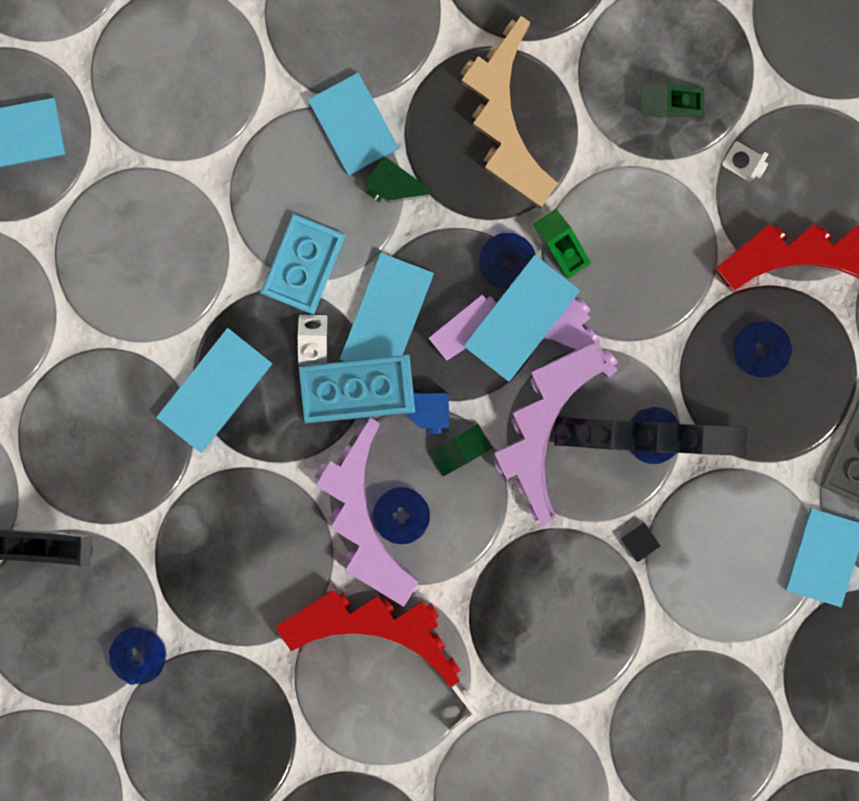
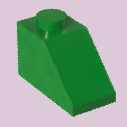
(562, 243)

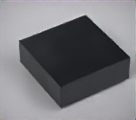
(640, 542)

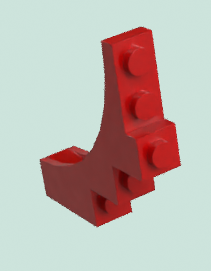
(769, 252)
(412, 628)

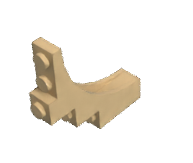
(491, 81)

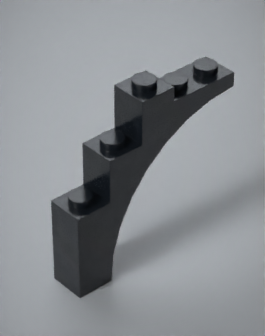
(650, 436)
(45, 547)

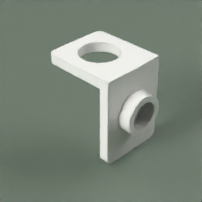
(756, 162)
(312, 342)
(468, 700)

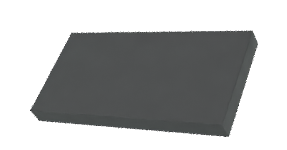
(843, 469)

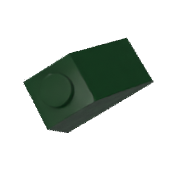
(672, 100)
(393, 184)

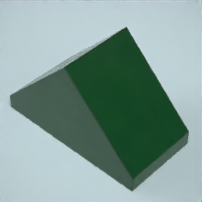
(460, 450)

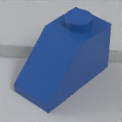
(431, 412)

